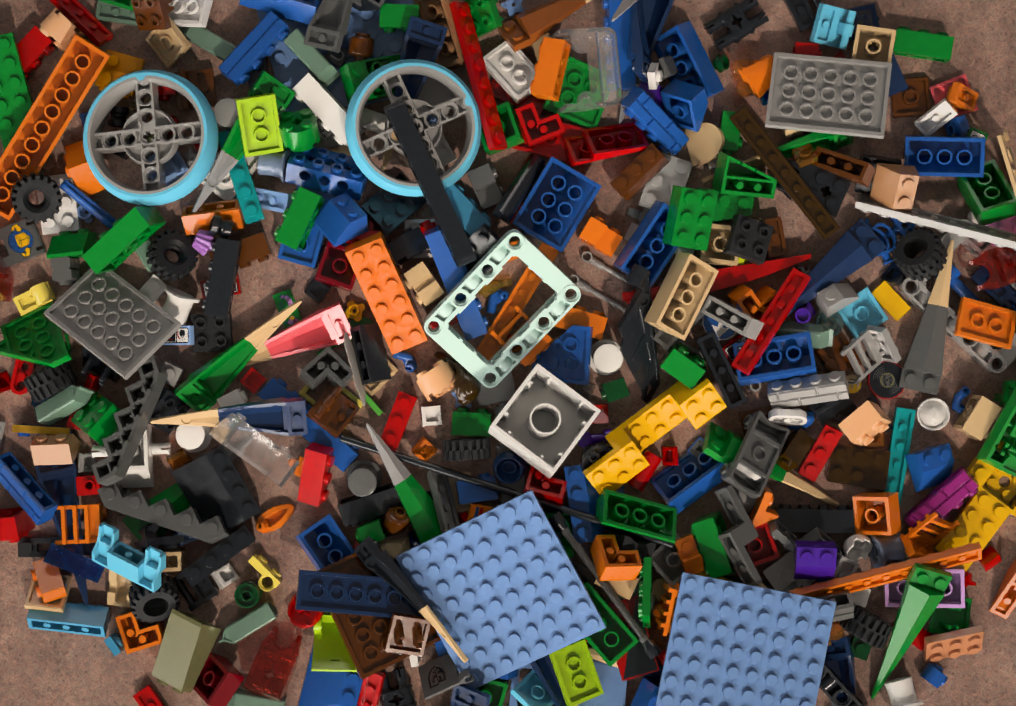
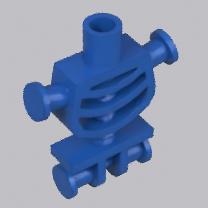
(891, 232)

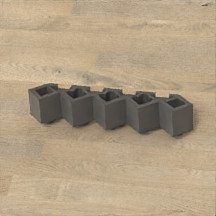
(131, 422)
(163, 514)

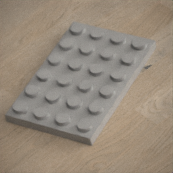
(828, 95)
(113, 320)

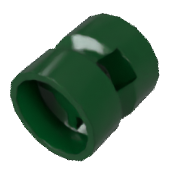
(248, 594)

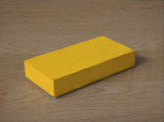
(890, 301)

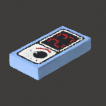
(182, 336)

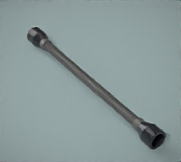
(650, 646)

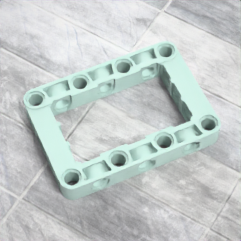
(528, 335)

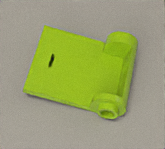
(329, 648)

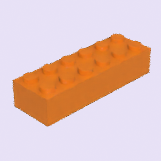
(386, 292)

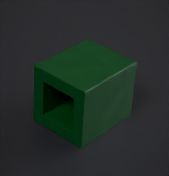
(614, 390)

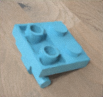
(833, 26)

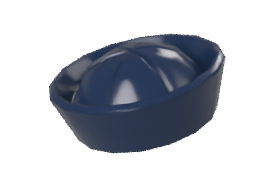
(509, 467)

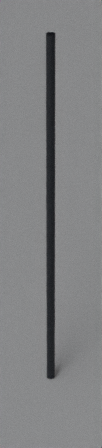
(494, 487)

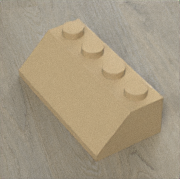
(681, 295)

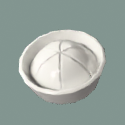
(933, 414)

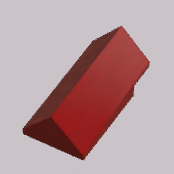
(604, 143)

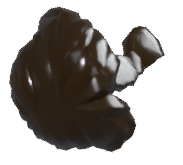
(465, 384)

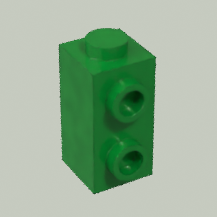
(731, 134)

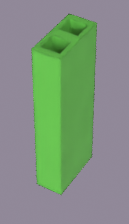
(373, 404)

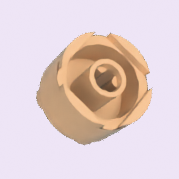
(60, 28)
(437, 380)

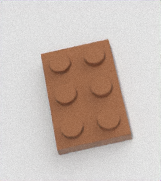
(953, 644)

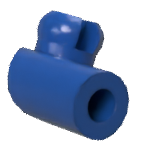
(495, 298)
(408, 360)
(958, 397)
(810, 419)

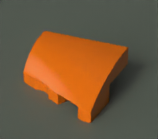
(758, 75)

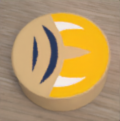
(853, 387)

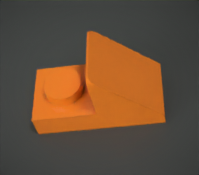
(962, 97)
(761, 513)
(688, 554)

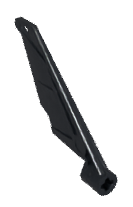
(637, 335)

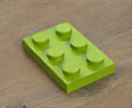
(259, 124)
(576, 673)

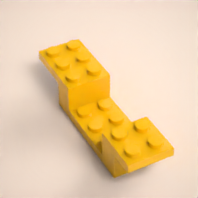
(647, 427)

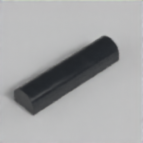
(519, 188)

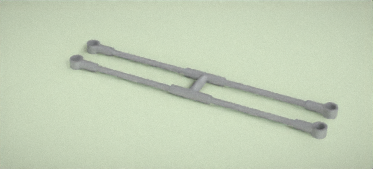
(587, 288)

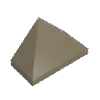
(395, 546)

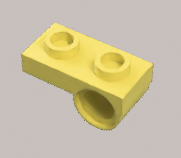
(34, 298)
(260, 564)

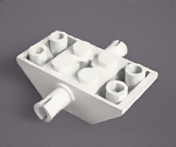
(141, 468)

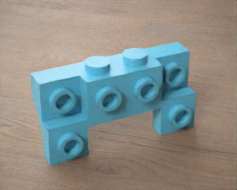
(128, 561)

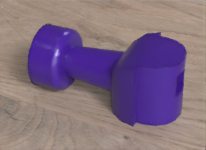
(805, 312)
(588, 438)

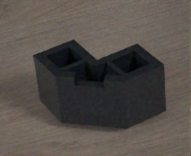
(408, 245)

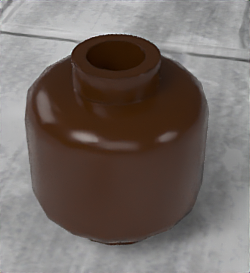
(361, 46)
(396, 520)

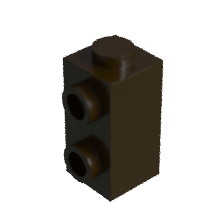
(794, 450)

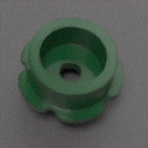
(721, 63)

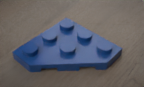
(569, 355)

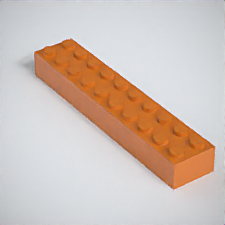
(49, 115)

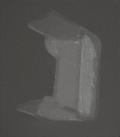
(603, 67)
(255, 448)

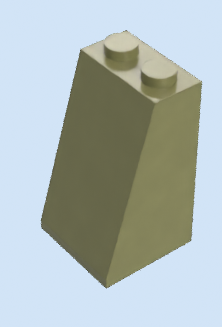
(184, 650)

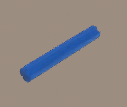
(87, 203)

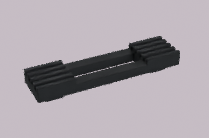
(29, 546)

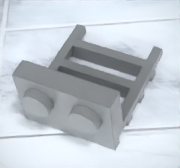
(878, 346)

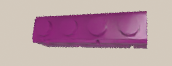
(944, 497)

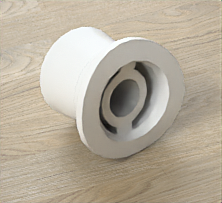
(178, 304)
(605, 357)
(193, 437)
(902, 692)

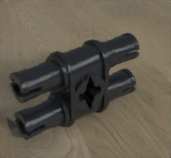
(735, 33)
(403, 690)

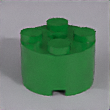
(299, 130)

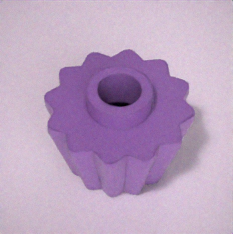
(203, 241)

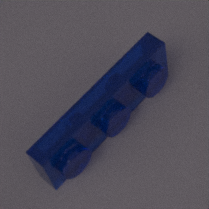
(74, 563)

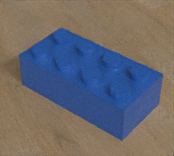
(646, 244)

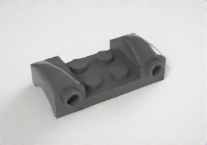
(756, 455)

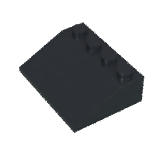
(216, 487)

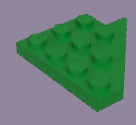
(35, 339)

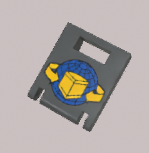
(20, 243)

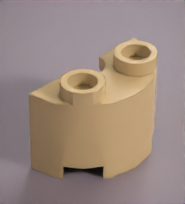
(118, 590)

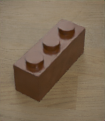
(845, 166)
(639, 172)
(253, 248)

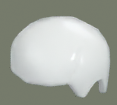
(857, 546)

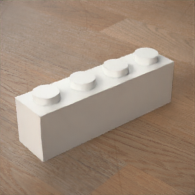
(324, 106)

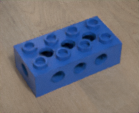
(311, 172)
(311, 254)

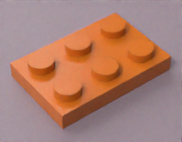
(985, 323)

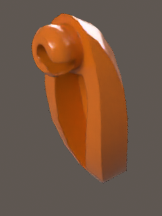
(274, 518)

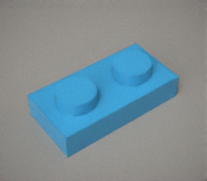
(115, 643)

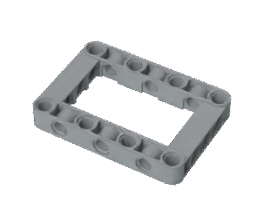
(978, 351)

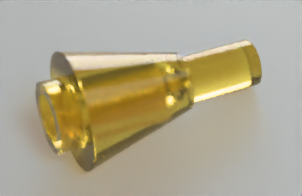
(494, 286)

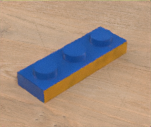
(26, 429)

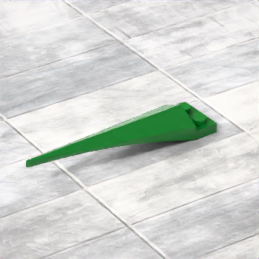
(920, 598)

